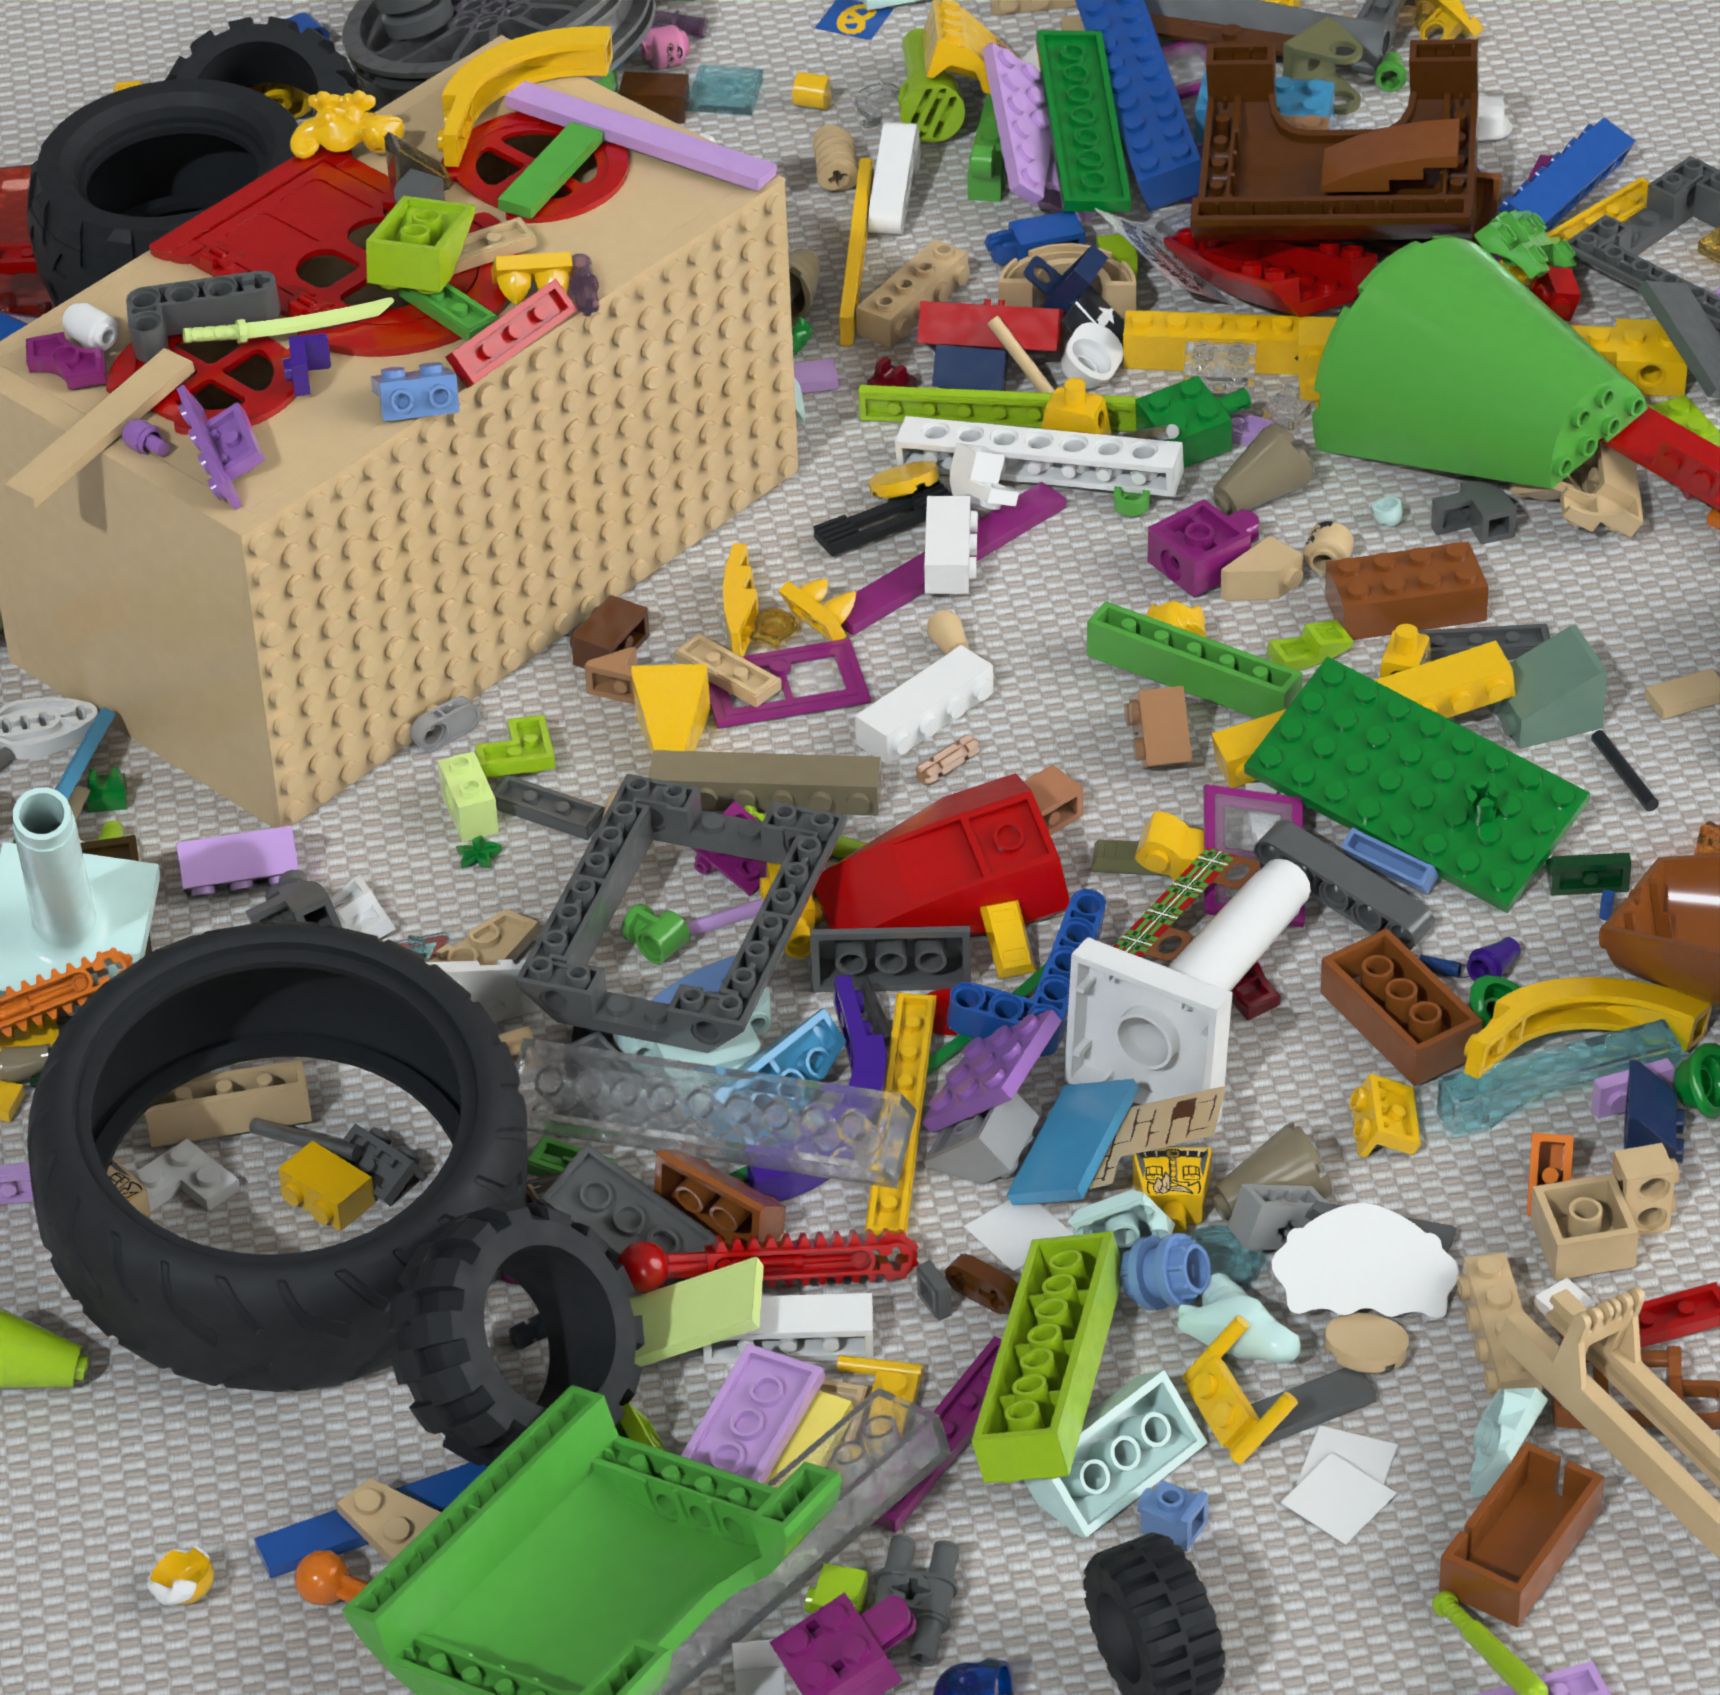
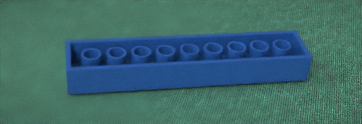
(1145, 101)

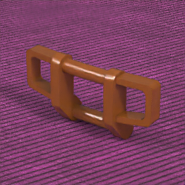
(1672, 1361)

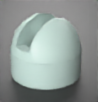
(1388, 511)

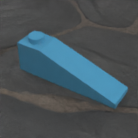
(803, 1052)

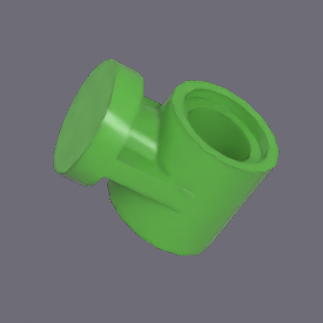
(655, 936)

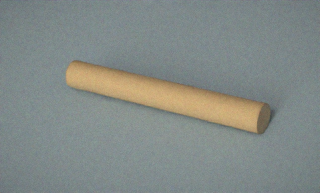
(1020, 356)

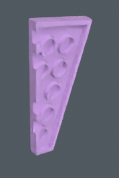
(1020, 121)

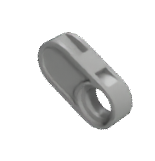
(452, 721)

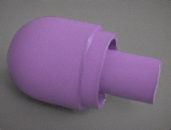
(142, 434)

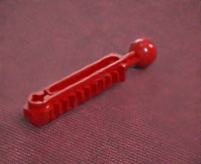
(784, 1259)

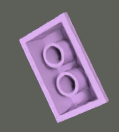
(236, 859)

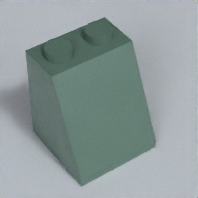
(1556, 691)

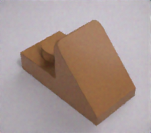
(612, 676)

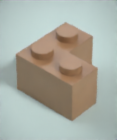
(1162, 726)

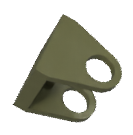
(1314, 56)

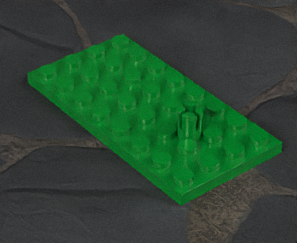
(1417, 783)

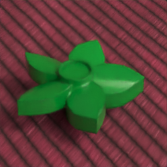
(480, 852)

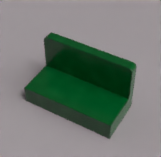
(1588, 873)

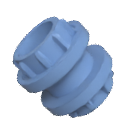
(1165, 1271)

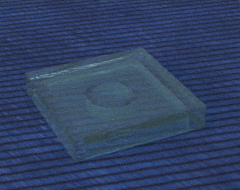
(725, 90)

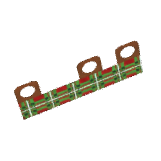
(1155, 923)

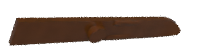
(1209, 32)

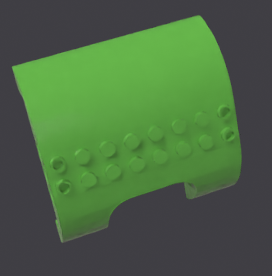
(578, 1563)

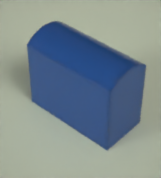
(1606, 904)

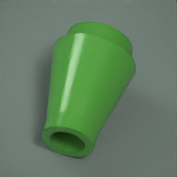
(1391, 73)

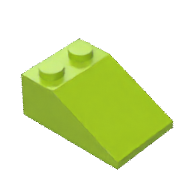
(418, 244)

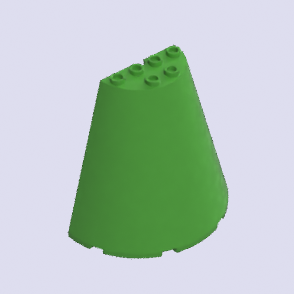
(1464, 373)

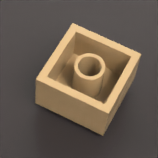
(1584, 1226)

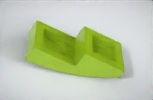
(1311, 648)

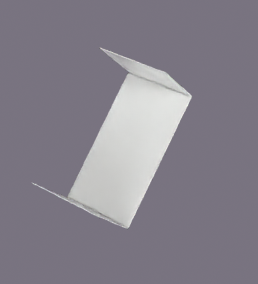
(757, 1669)

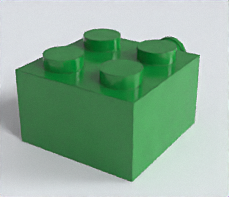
(1200, 416)

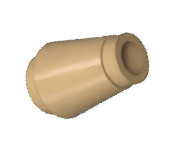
(946, 631)

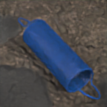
(1442, 966)

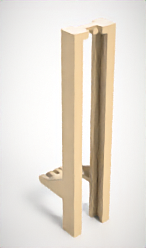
(1611, 1343)

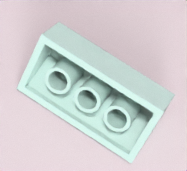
(1120, 1452)

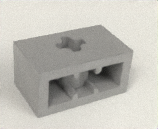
(1269, 1212)

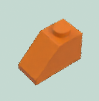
(1549, 1161)

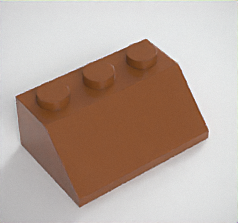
(716, 1199)

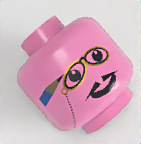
(665, 47)

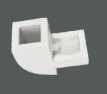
(976, 474)

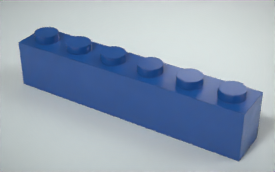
(1572, 174)

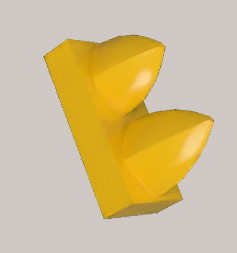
(517, 272)
(823, 618)

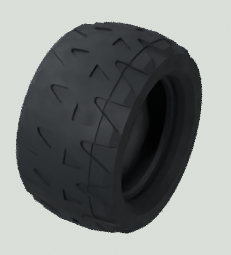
(140, 169)

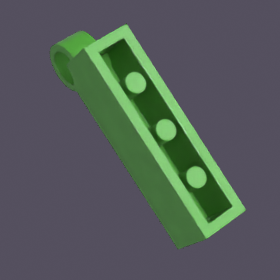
(986, 163)

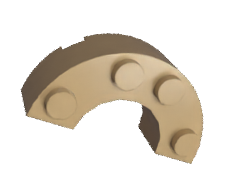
(1113, 282)

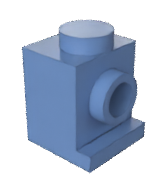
(1173, 1513)

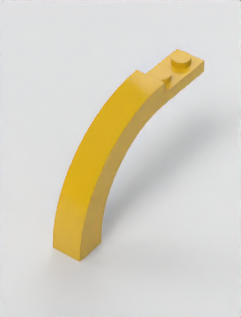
(507, 65)
(1579, 1005)

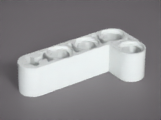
(896, 163)

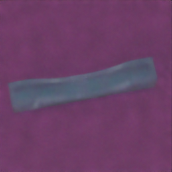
(1479, 1104)

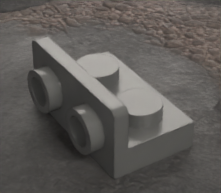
(387, 1166)

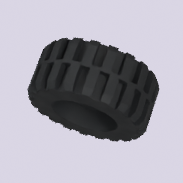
(1153, 1619)

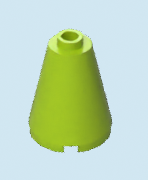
(37, 1356)

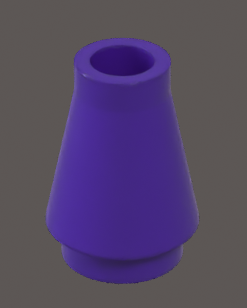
(1493, 958)

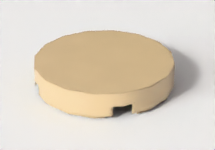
(1366, 1342)

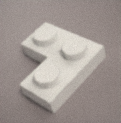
(190, 1171)

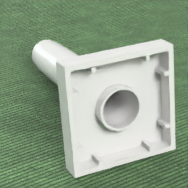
(1174, 1020)

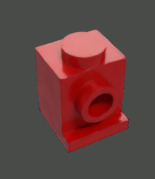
(1558, 291)

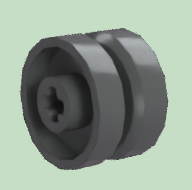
(413, 17)

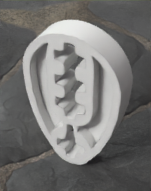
(44, 725)

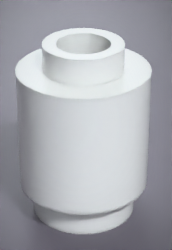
(90, 326)

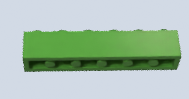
(1191, 661)

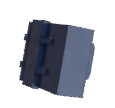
(1066, 289)

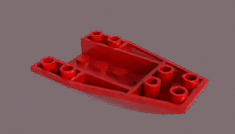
(1278, 274)
(948, 863)

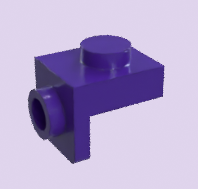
(306, 354)

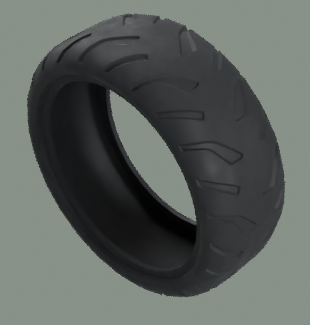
(236, 1000)

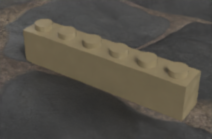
(757, 779)

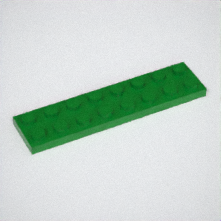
(1082, 121)

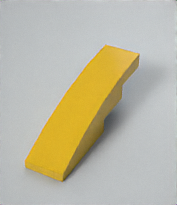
(739, 599)

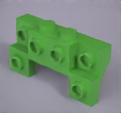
(1522, 242)

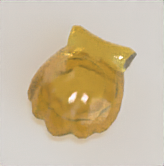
(773, 627)

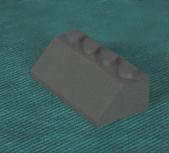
(892, 957)

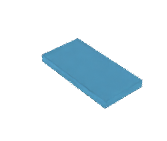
(1073, 1142)

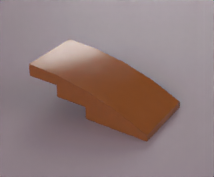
(1389, 154)

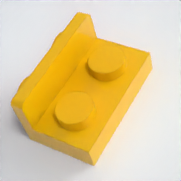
(1384, 1116)

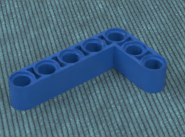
(982, 1010)

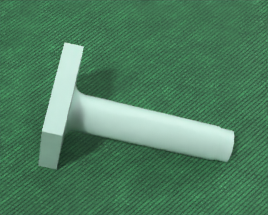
(66, 901)

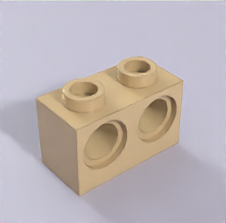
(1647, 1185)

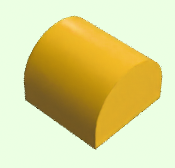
(811, 91)

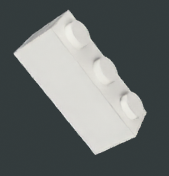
(950, 545)

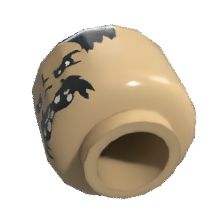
(1327, 543)

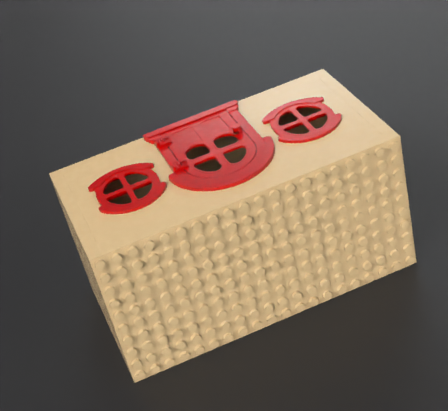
(406, 553)

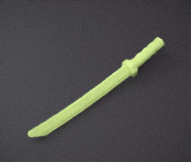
(242, 331)

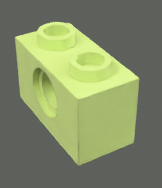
(468, 796)

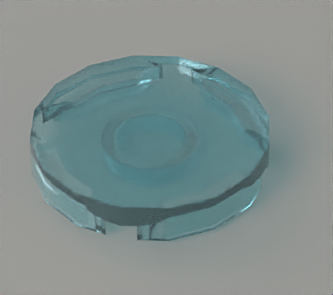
(1227, 1254)

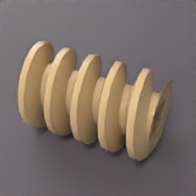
(835, 158)

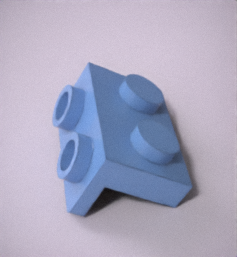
(416, 393)

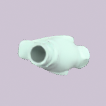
(1220, 1304)

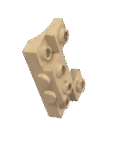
(1607, 495)

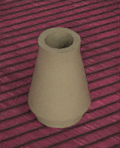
(22, 1061)

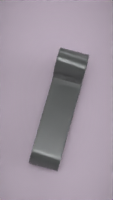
(212, 301)

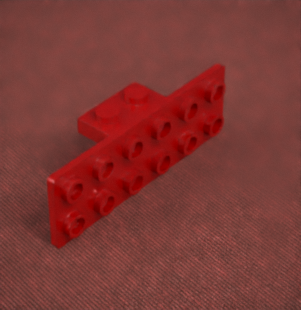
(1672, 454)

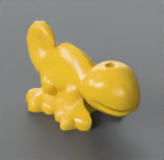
(343, 125)

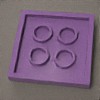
(990, 1070)

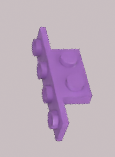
(225, 443)

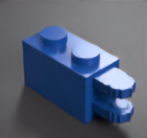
(1034, 233)

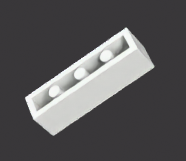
(924, 704)
(806, 1329)

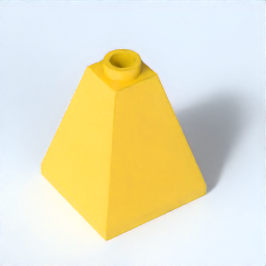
(671, 704)

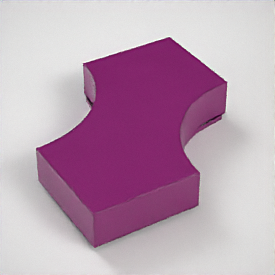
(58, 356)

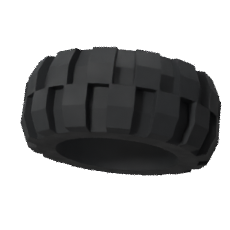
(266, 55)
(443, 1329)

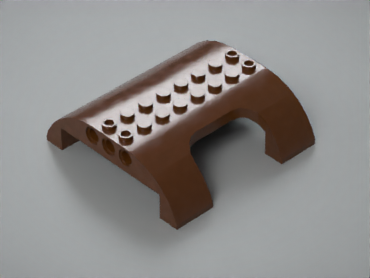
(1266, 176)

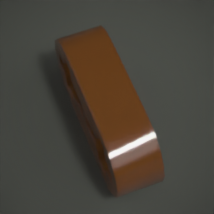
(982, 1283)

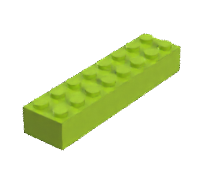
(1048, 1358)

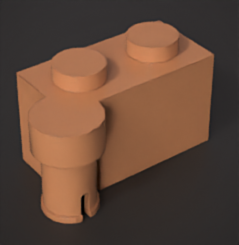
(1057, 797)

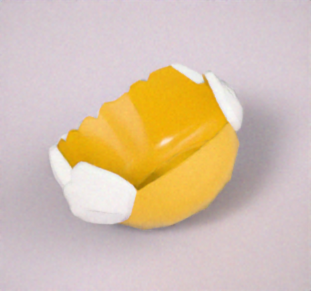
(181, 1577)

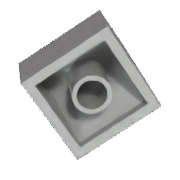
(985, 1143)

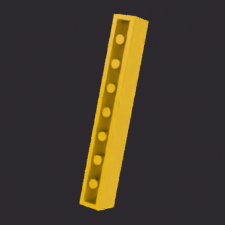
(1443, 685)

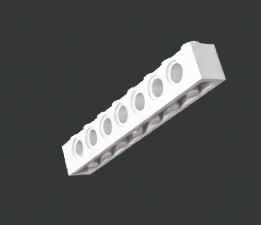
(1050, 455)

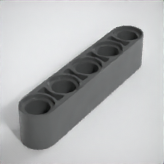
(1347, 884)

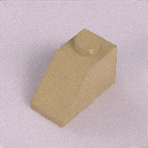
(1262, 572)

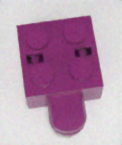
(1199, 543)
(845, 1651)

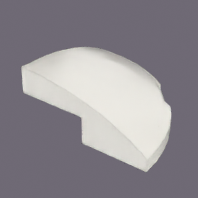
(360, 909)

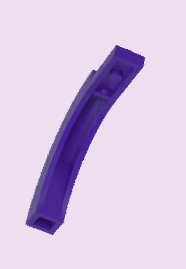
(868, 1071)

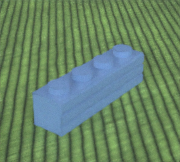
(1389, 861)

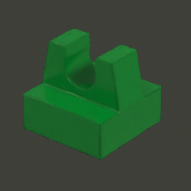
(106, 791)

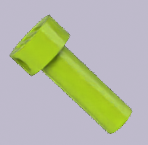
(925, 101)

